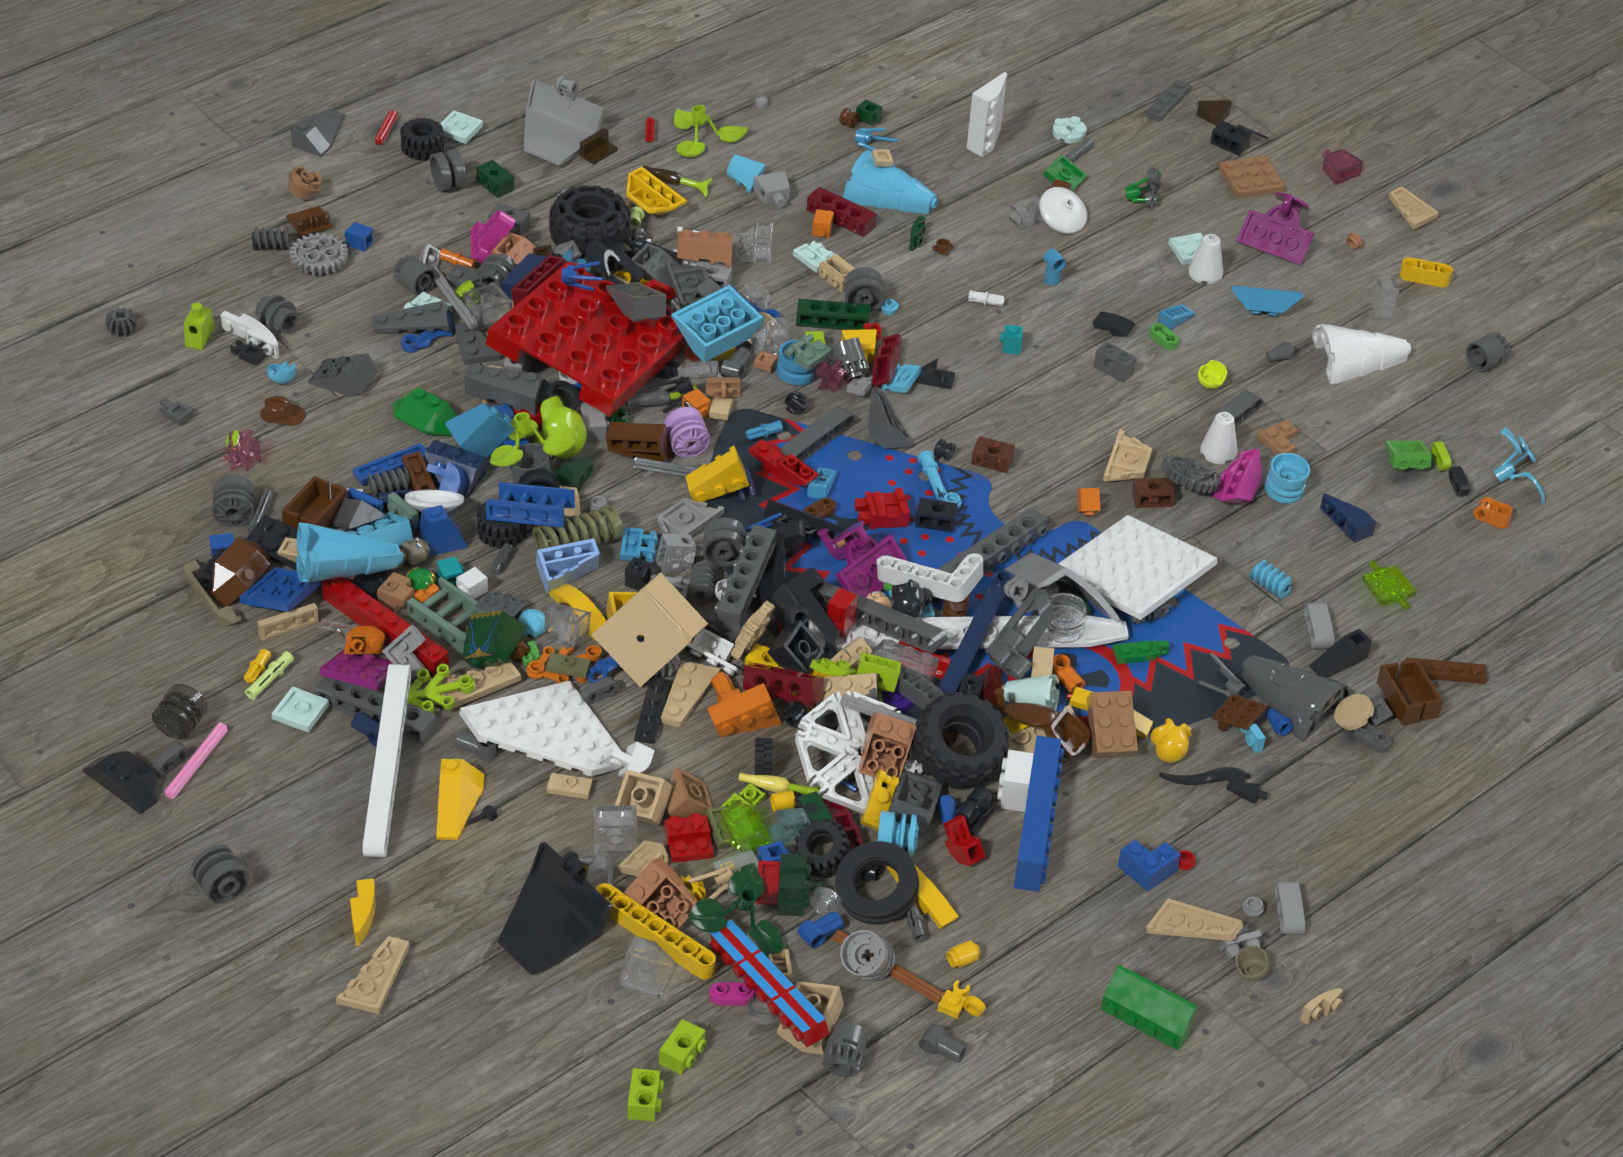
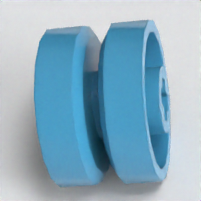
(791, 372)

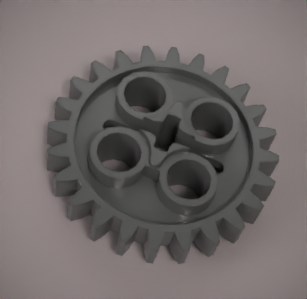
(1190, 473)

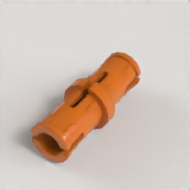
(456, 258)

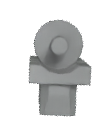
(1233, 947)

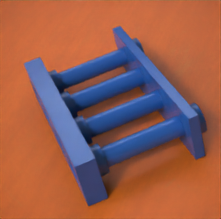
(530, 504)

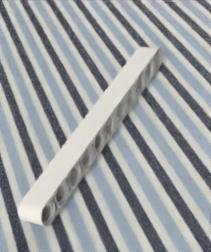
(387, 761)

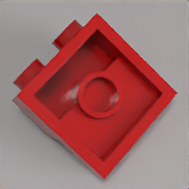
(688, 838)

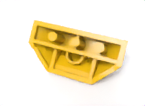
(652, 193)

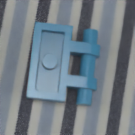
(632, 544)

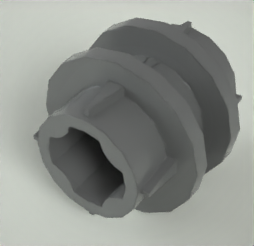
(495, 269)
(276, 314)

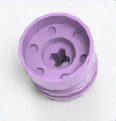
(687, 432)

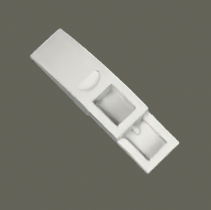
(252, 331)

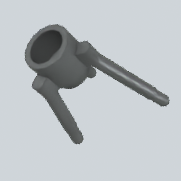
(1233, 685)

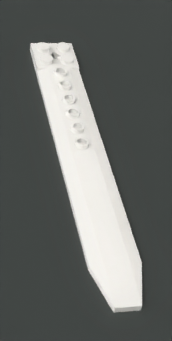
(1096, 632)

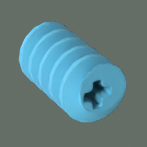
(1271, 579)

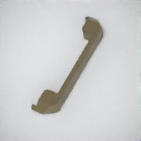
(225, 615)

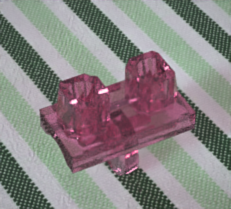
(829, 375)

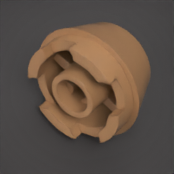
(303, 183)

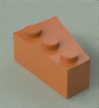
(744, 712)

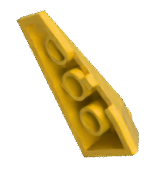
(458, 794)

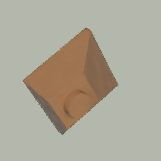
(687, 795)

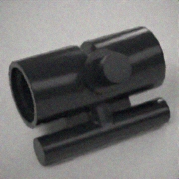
(976, 808)

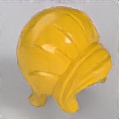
(1171, 741)

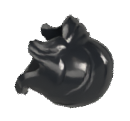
(910, 599)

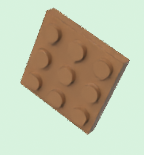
(1251, 176)

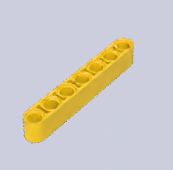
(651, 927)

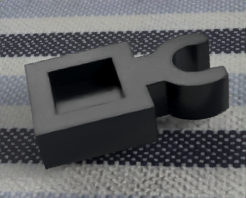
(249, 353)

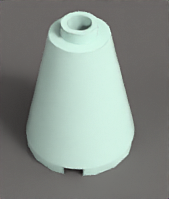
(1033, 690)

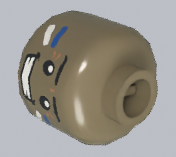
(415, 551)

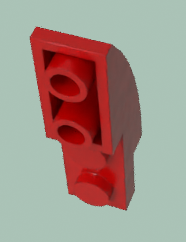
(782, 467)

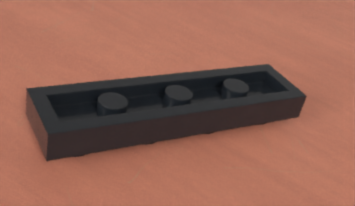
(652, 710)

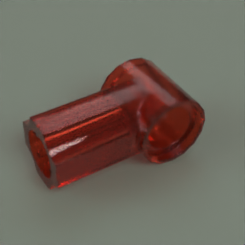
(992, 681)

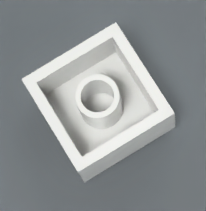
(1015, 780)

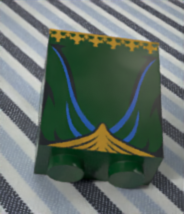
(491, 638)

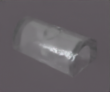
(699, 369)

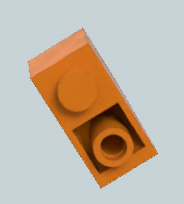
(364, 640)

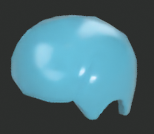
(281, 373)
(534, 622)

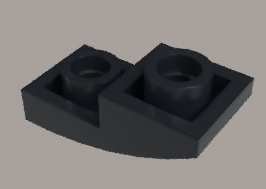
(1117, 324)

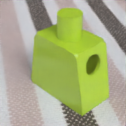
(198, 326)

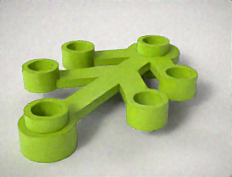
(432, 690)

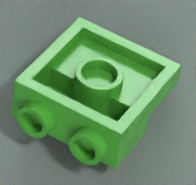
(1408, 454)

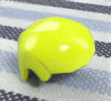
(1212, 374)

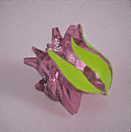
(241, 448)

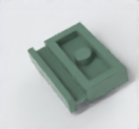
(400, 507)

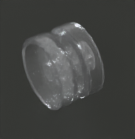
(1068, 618)

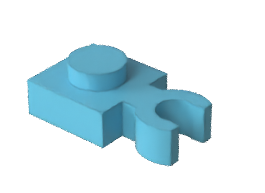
(1254, 738)

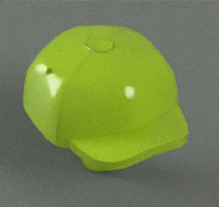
(562, 420)

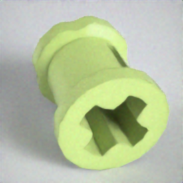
(637, 215)

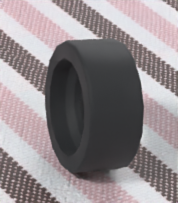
(566, 389)

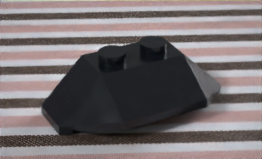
(126, 779)

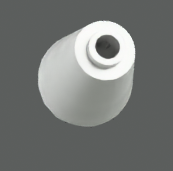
(1207, 261)
(1220, 441)

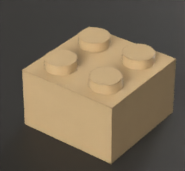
(647, 793)

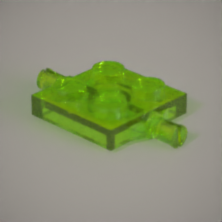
(1389, 585)

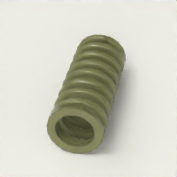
(613, 521)

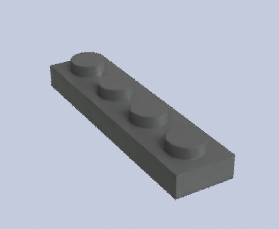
(1168, 100)

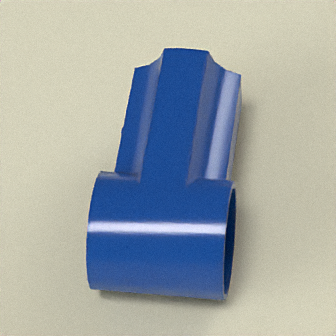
(816, 932)

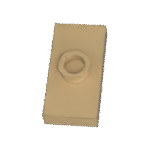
(569, 786)

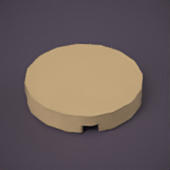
(1353, 712)

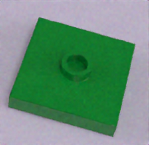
(1065, 171)

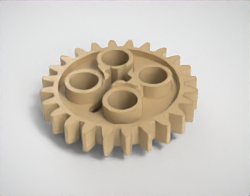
(752, 630)

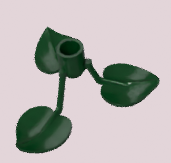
(748, 886)

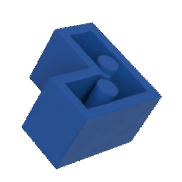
(1148, 867)

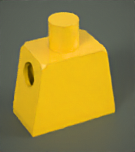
(867, 340)

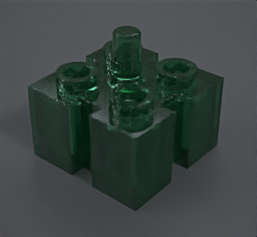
(794, 885)

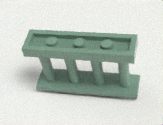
(434, 620)

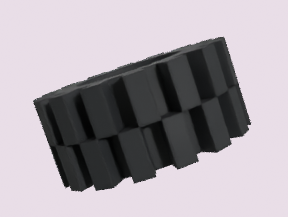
(763, 756)

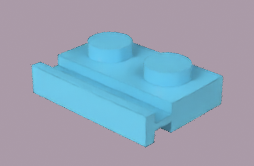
(903, 378)

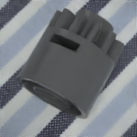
(414, 275)
(1487, 351)
(852, 357)
(845, 1048)

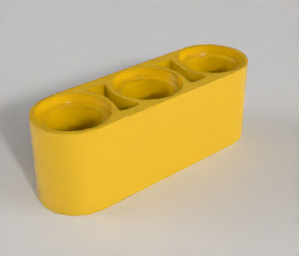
(1426, 272)

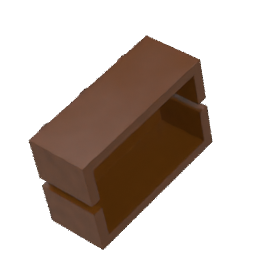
(314, 504)
(1412, 692)

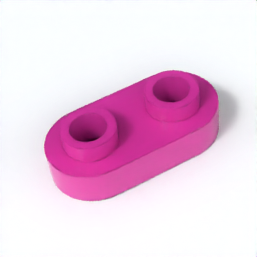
(732, 994)

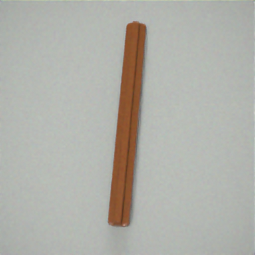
(903, 975)

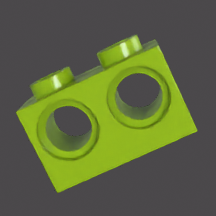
(644, 1090)

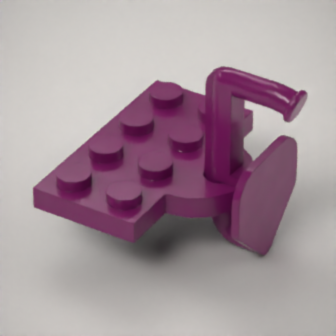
(1278, 234)
(861, 556)

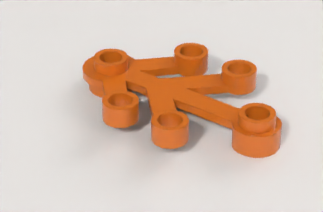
(537, 668)

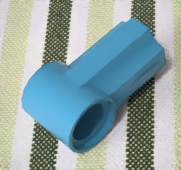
(1054, 265)

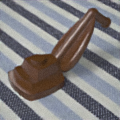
(1063, 725)

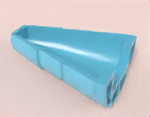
(887, 188)
(336, 554)

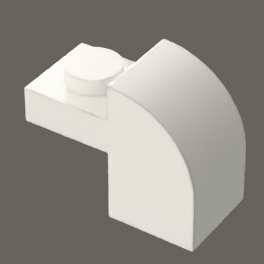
(635, 759)

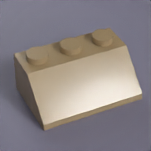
(827, 1001)

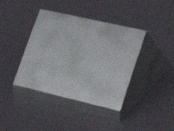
(355, 513)

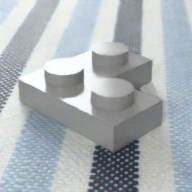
(402, 647)

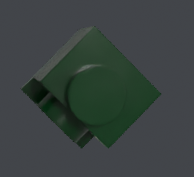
(869, 112)

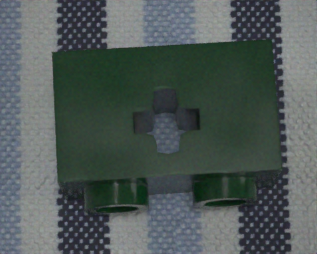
(495, 178)

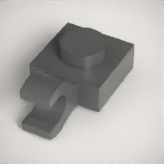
(176, 412)

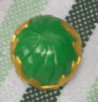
(421, 578)

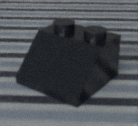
(796, 648)

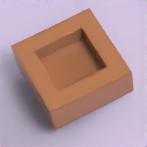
(765, 361)

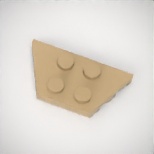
(1128, 459)

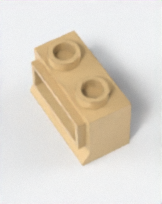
(828, 271)

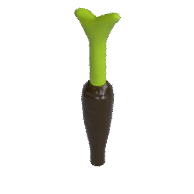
(676, 178)

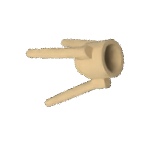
(720, 876)

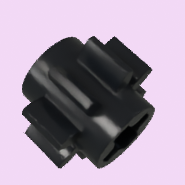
(796, 402)
(794, 714)

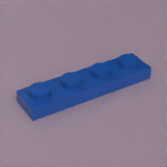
(385, 463)

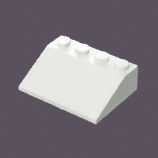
(986, 116)

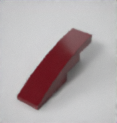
(886, 360)
(844, 819)

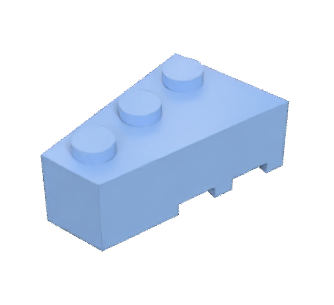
(566, 563)

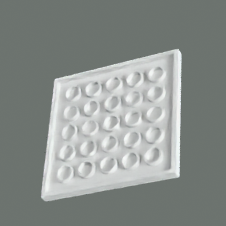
(1138, 566)

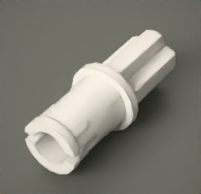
(986, 298)

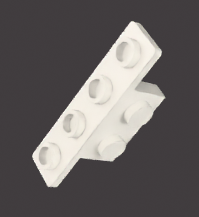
(714, 649)

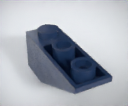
(1350, 519)

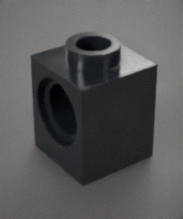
(637, 573)

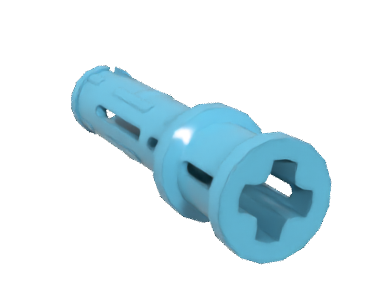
(930, 469)

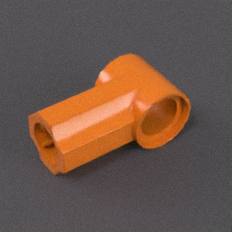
(1066, 673)
(723, 687)

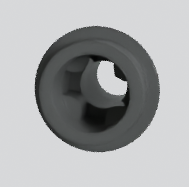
(1280, 352)

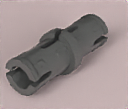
(915, 922)

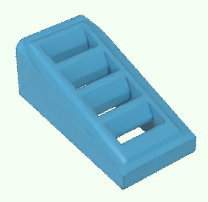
(1175, 316)
(821, 485)

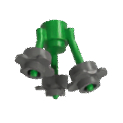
(1153, 184)

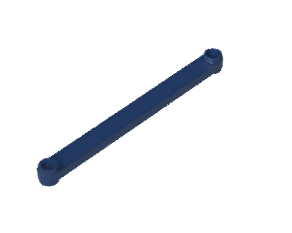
(975, 634)

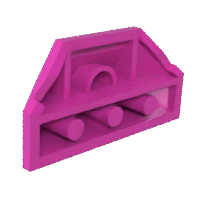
(1240, 478)

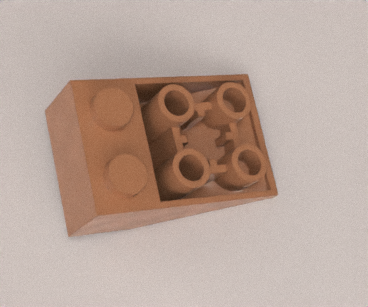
(514, 246)
(886, 745)
(662, 893)

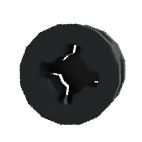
(944, 449)

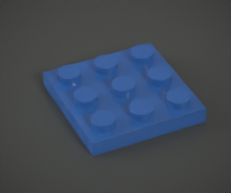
(278, 590)

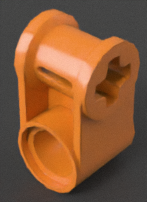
(1494, 513)

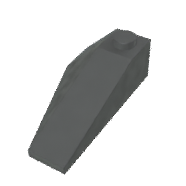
(317, 132)

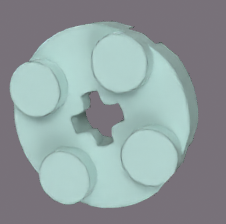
(1069, 129)

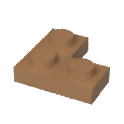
(1278, 437)

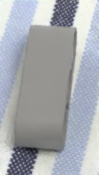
(1319, 625)
(1290, 908)

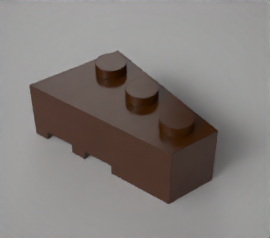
(639, 440)

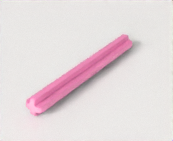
(195, 761)

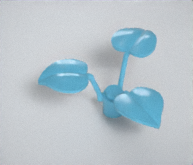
(1507, 468)

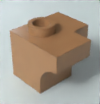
(395, 592)

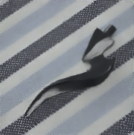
(1233, 775)

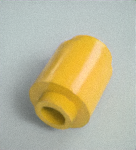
(963, 954)

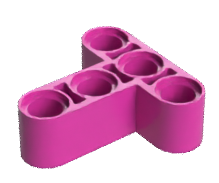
(487, 236)

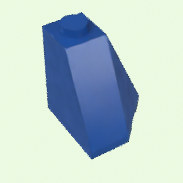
(440, 531)

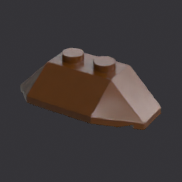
(237, 570)

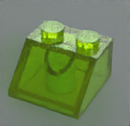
(744, 827)

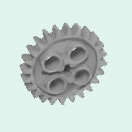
(318, 254)

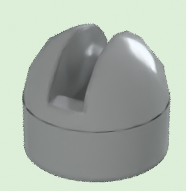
(761, 102)

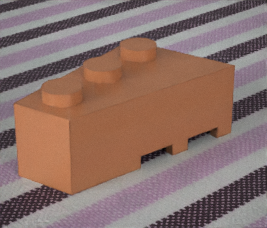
(705, 246)

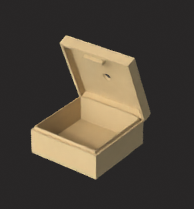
(663, 620)

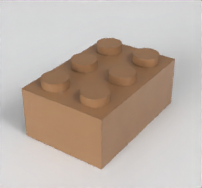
(1112, 724)

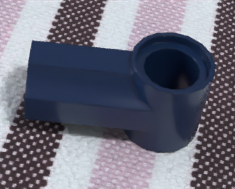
(367, 726)

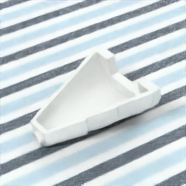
(1358, 351)

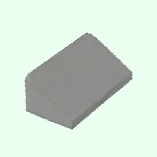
(430, 256)

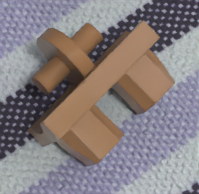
(723, 387)

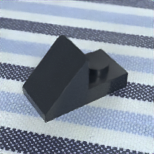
(935, 377)

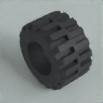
(422, 138)
(498, 532)
(817, 833)

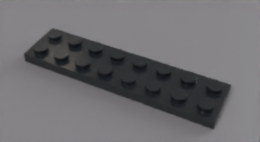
(270, 536)

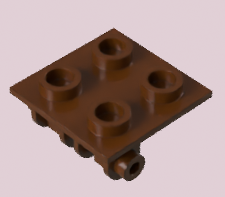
(309, 221)
(1238, 713)

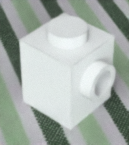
(473, 583)

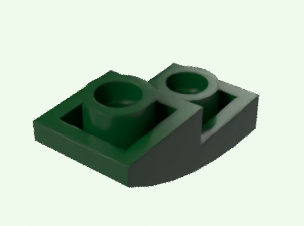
(917, 230)

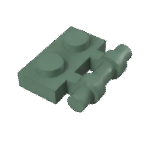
(813, 353)

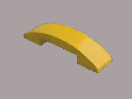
(576, 599)

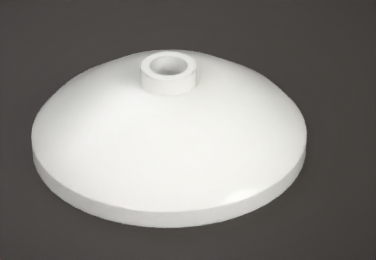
(1063, 210)
(430, 498)

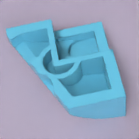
(744, 170)

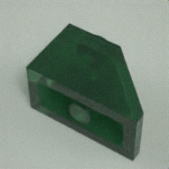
(575, 472)

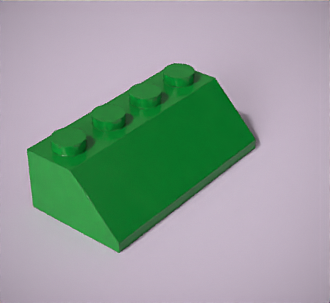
(1149, 1007)

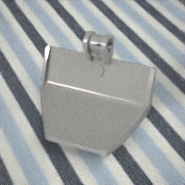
(558, 120)
(1042, 572)

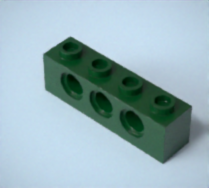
(832, 314)

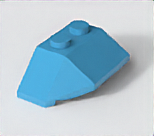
(1265, 299)

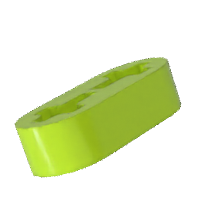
(1440, 456)

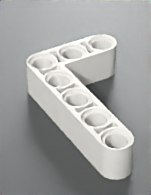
(941, 584)

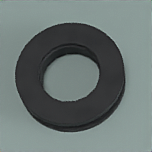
(871, 855)

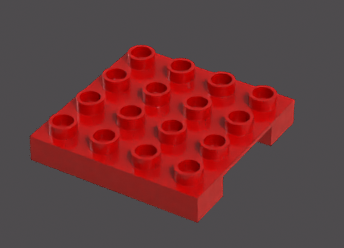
(587, 339)

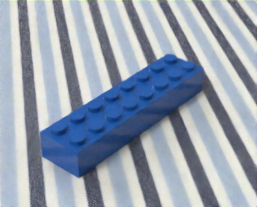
(1039, 814)

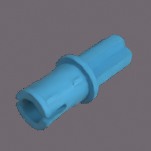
(764, 430)

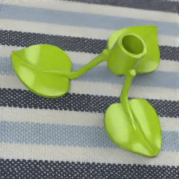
(697, 118)
(525, 427)

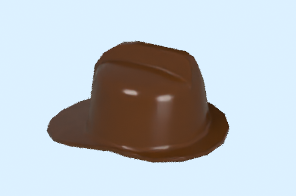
(280, 411)

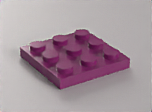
(357, 669)

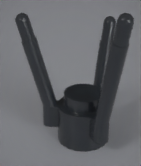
(682, 384)

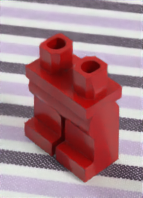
(883, 509)

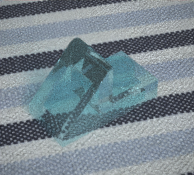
(788, 825)

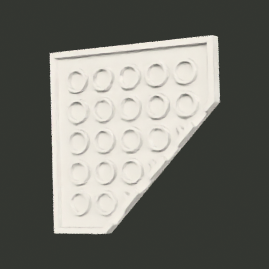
(546, 725)

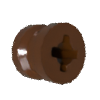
(849, 118)

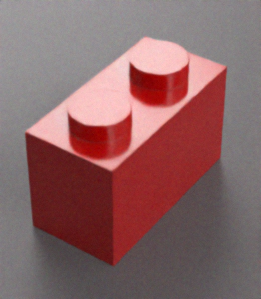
(842, 610)

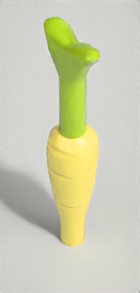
(777, 784)

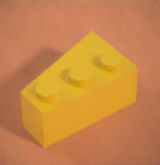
(717, 478)

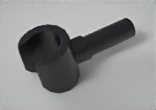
(488, 812)

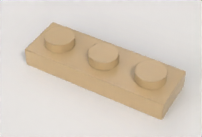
(288, 621)

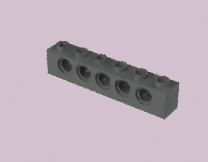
(745, 576)
(353, 698)

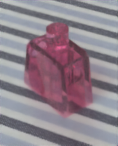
(1341, 165)

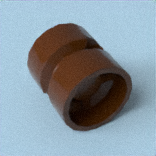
(955, 609)

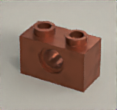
(993, 454)
(1153, 492)

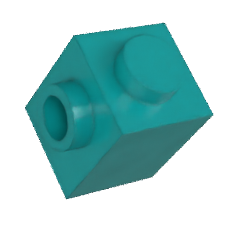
(1011, 339)
(449, 569)

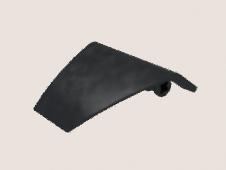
(554, 912)

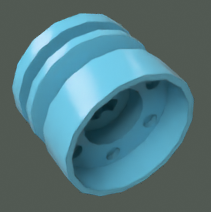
(1287, 478)
(899, 833)

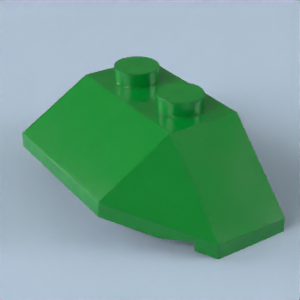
(423, 412)

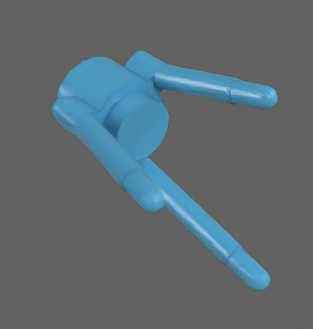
(863, 137)

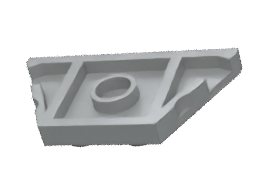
(687, 517)

